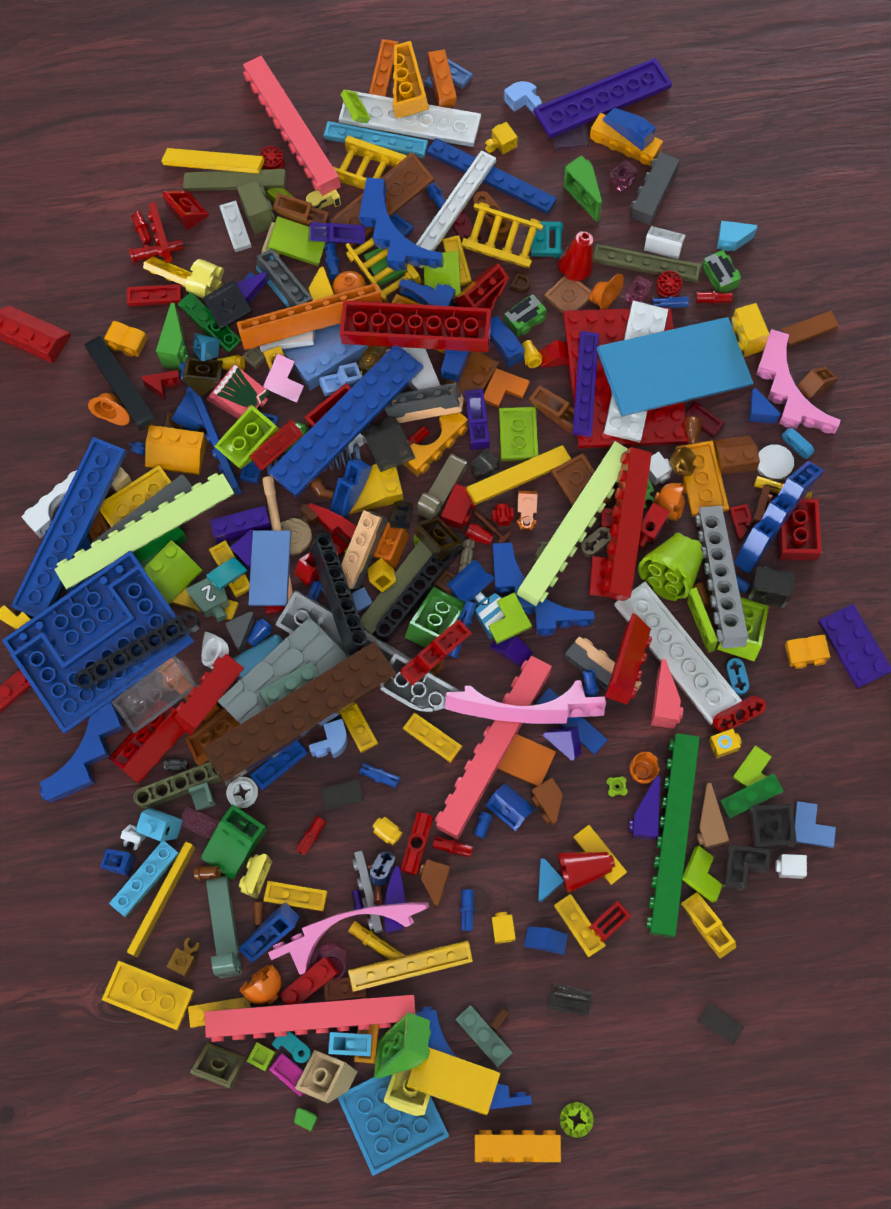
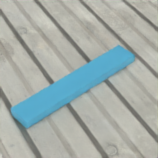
(394, 142)

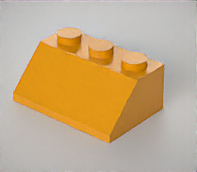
(175, 449)

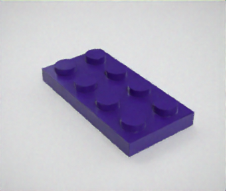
(855, 646)

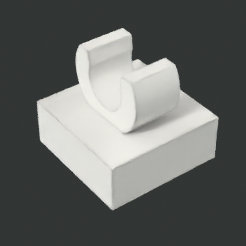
(130, 835)

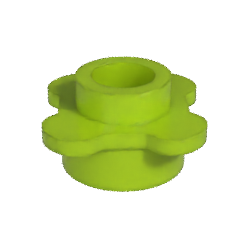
(612, 782)

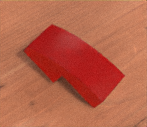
(597, 575)

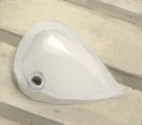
(212, 649)

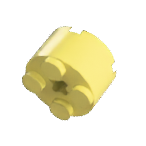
(204, 278)

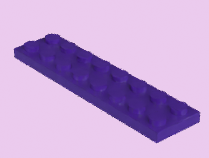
(601, 97)

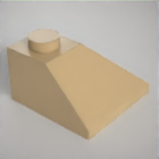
(325, 1077)

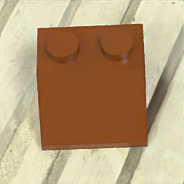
(736, 454)

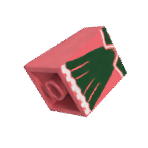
(237, 393)

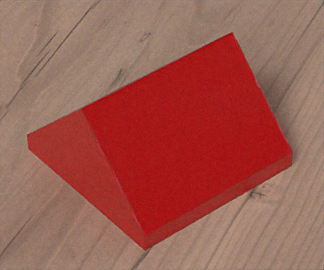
(184, 208)

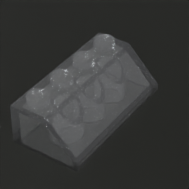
(155, 693)

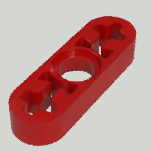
(730, 713)

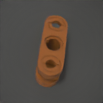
(484, 197)

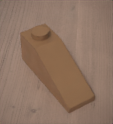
(711, 825)

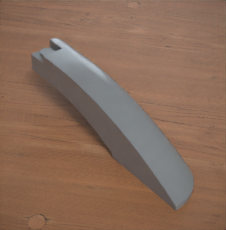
(423, 696)

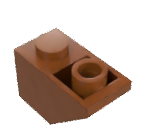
(549, 799)

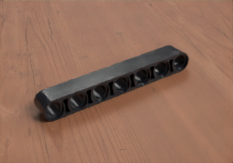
(120, 383)
(338, 594)
(416, 595)
(128, 651)

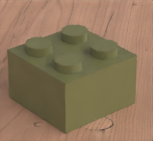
(256, 206)

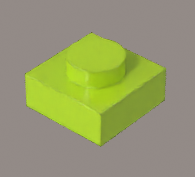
(261, 1056)

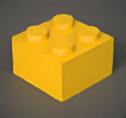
(750, 329)

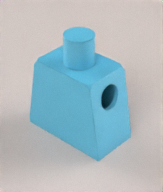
(155, 824)

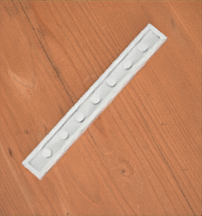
(456, 201)

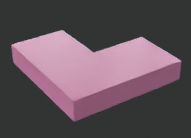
(278, 381)

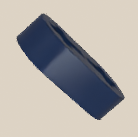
(378, 867)

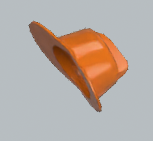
(606, 292)
(109, 408)

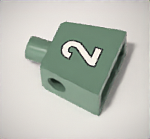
(209, 599)

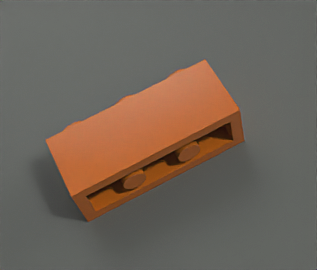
(441, 78)

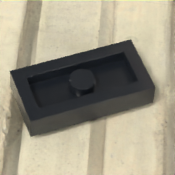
(401, 515)

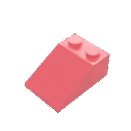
(667, 702)

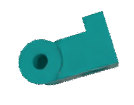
(299, 1050)

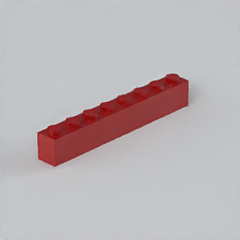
(626, 524)

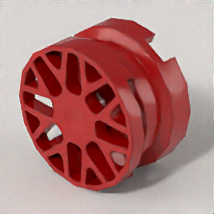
(274, 156)
(668, 285)

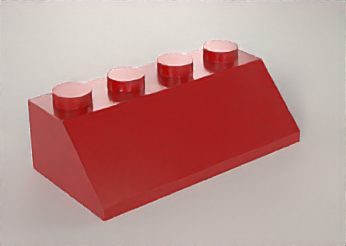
(32, 334)
(628, 661)
(206, 696)
(148, 745)

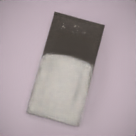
(720, 1023)

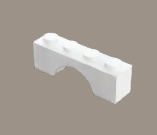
(41, 515)

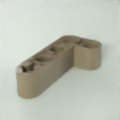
(434, 502)

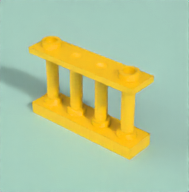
(369, 152)
(506, 252)
(411, 273)

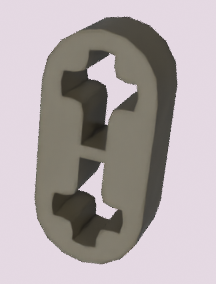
(593, 538)

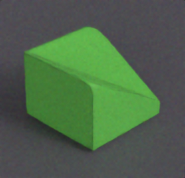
(306, 1119)

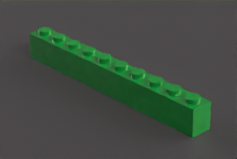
(674, 836)

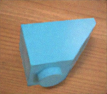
(734, 235)

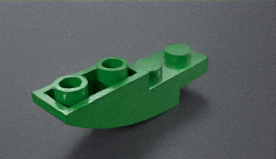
(204, 320)

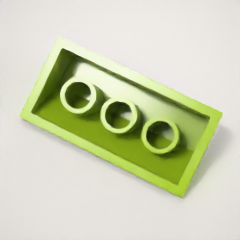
(172, 571)

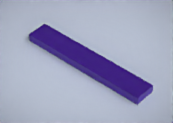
(585, 384)

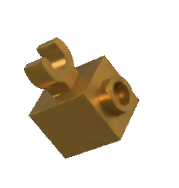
(183, 961)

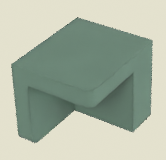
(202, 796)

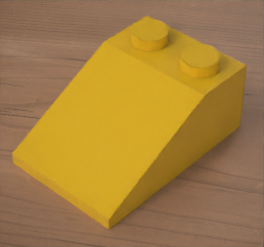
(380, 490)

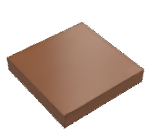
(568, 295)

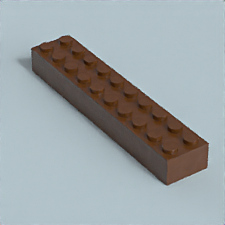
(299, 713)

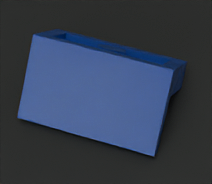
(470, 581)
(509, 806)

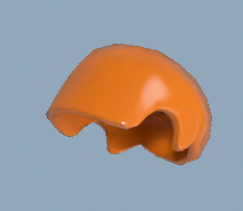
(644, 767)

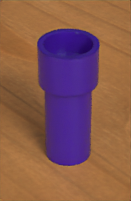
(357, 900)

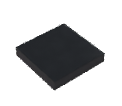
(227, 304)

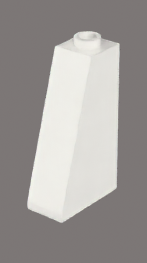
(427, 377)

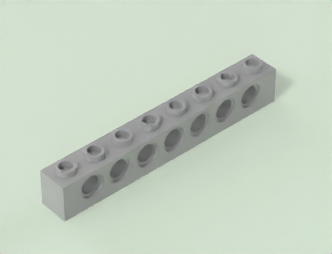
(729, 636)

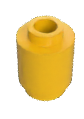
(387, 830)

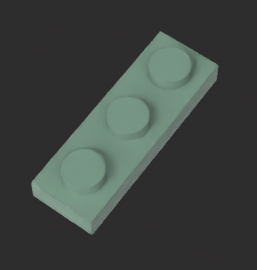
(288, 684)
(483, 1036)

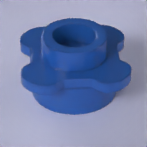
(138, 448)

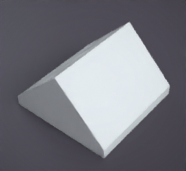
(664, 242)

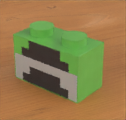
(721, 272)
(525, 316)

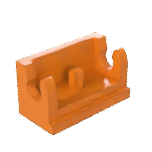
(391, 545)

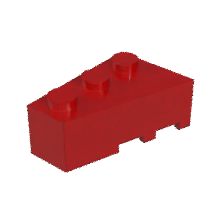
(484, 289)

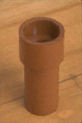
(257, 907)

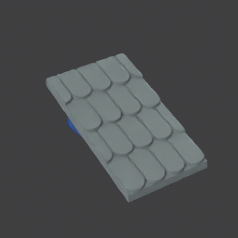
(303, 646)

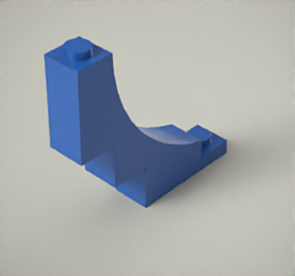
(776, 515)
(76, 772)
(501, 1096)

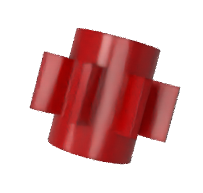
(503, 514)

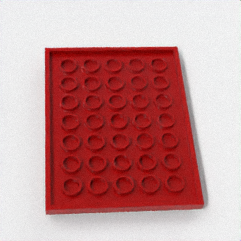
(661, 425)

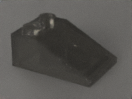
(387, 444)

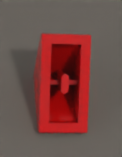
(554, 354)

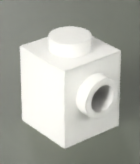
(659, 469)

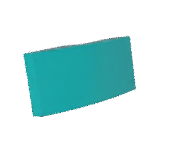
(226, 573)

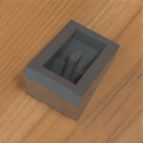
(240, 629)

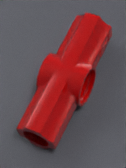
(420, 831)

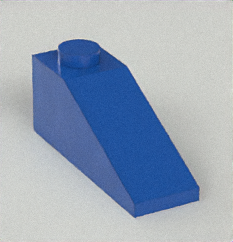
(632, 127)
(506, 343)
(269, 932)

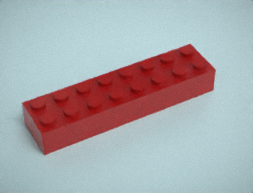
(416, 326)

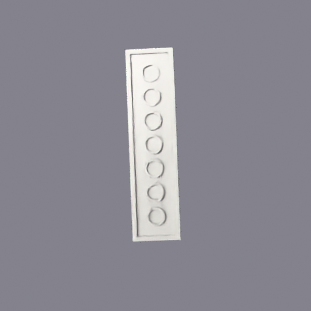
(437, 122)
(642, 321)
(684, 658)

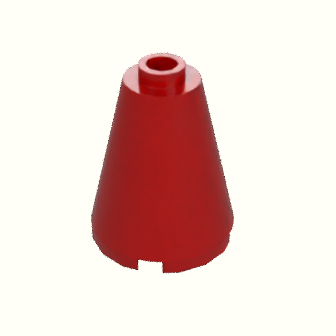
(577, 258)
(583, 868)

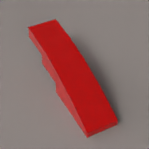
(333, 522)
(435, 652)

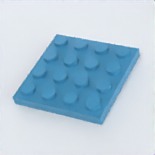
(387, 1133)

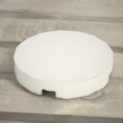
(775, 462)

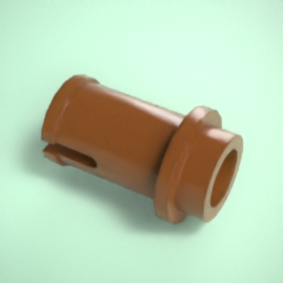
(703, 594)
(208, 872)

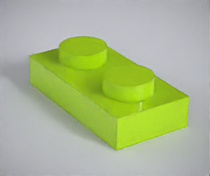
(355, 106)

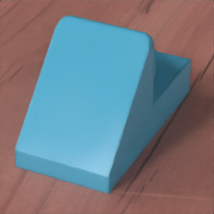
(349, 1044)

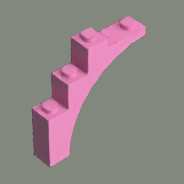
(784, 391)

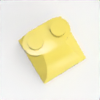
(255, 877)
(405, 1098)

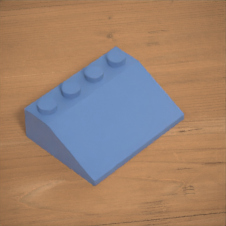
(323, 356)

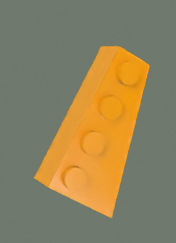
(408, 88)
(517, 1148)

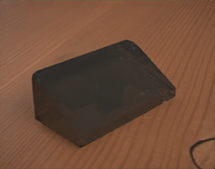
(342, 794)
(570, 999)

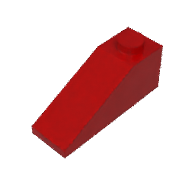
(306, 569)

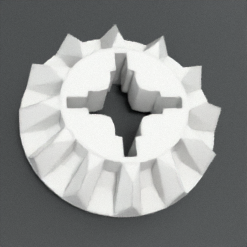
(234, 788)

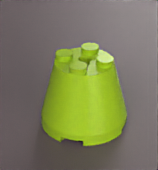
(672, 567)

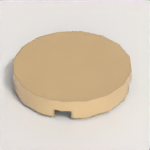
(301, 535)

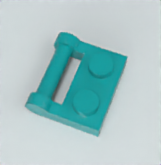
(540, 243)

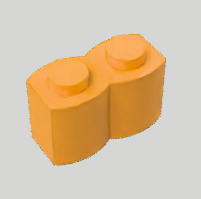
(125, 339)
(807, 651)

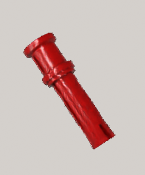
(148, 251)

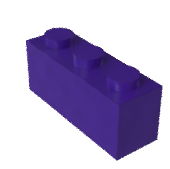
(237, 525)

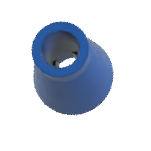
(259, 632)

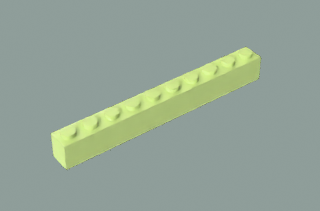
(573, 528)
(144, 531)

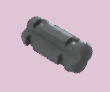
(175, 764)

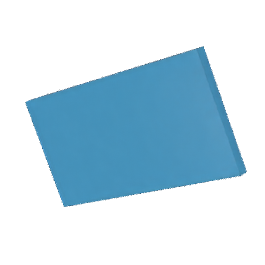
(674, 366)

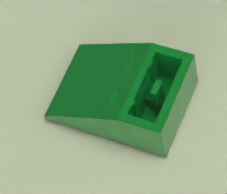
(233, 841)

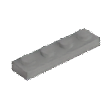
(364, 883)

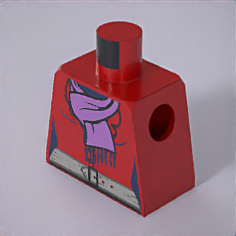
(656, 519)

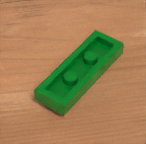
(751, 796)

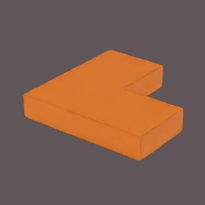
(502, 383)

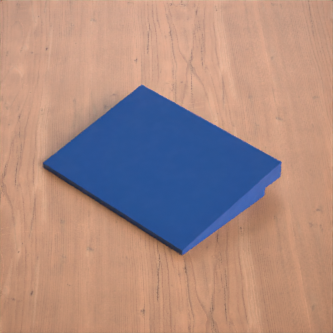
(86, 627)

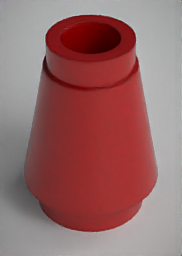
(478, 534)

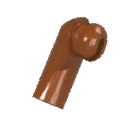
(320, 490)

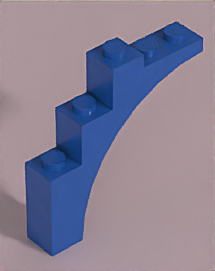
(401, 250)
(444, 295)
(547, 614)

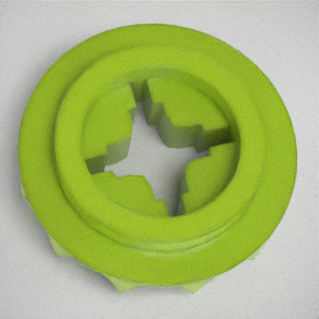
(567, 1124)

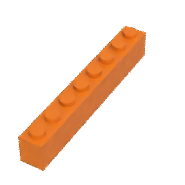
(302, 317)

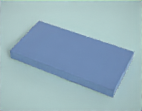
(270, 568)

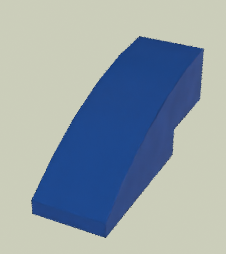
(350, 487)

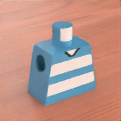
(487, 611)

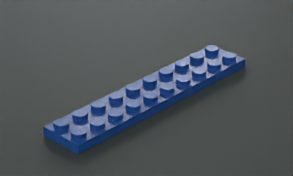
(345, 420)
(69, 526)

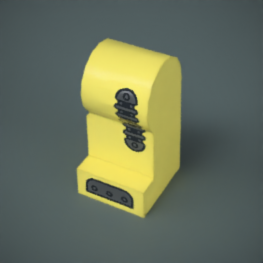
(319, 201)

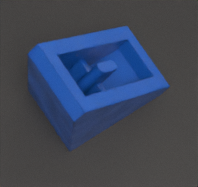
(761, 409)
(187, 414)
(118, 862)
(546, 940)

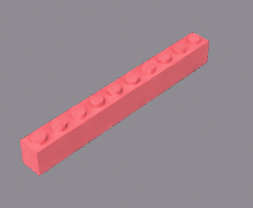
(291, 125)
(491, 751)
(306, 1017)

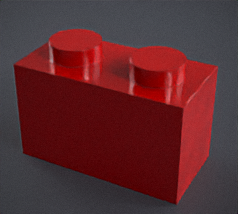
(458, 508)

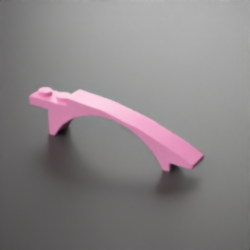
(570, 704)
(303, 946)

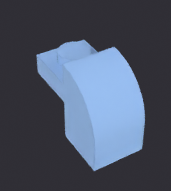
(522, 94)
(346, 374)
(336, 740)

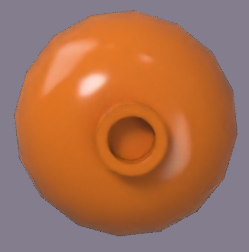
(347, 281)
(672, 499)
(263, 986)

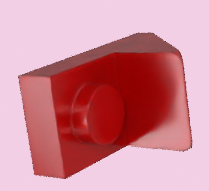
(157, 382)

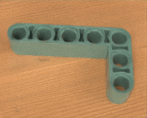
(227, 958)

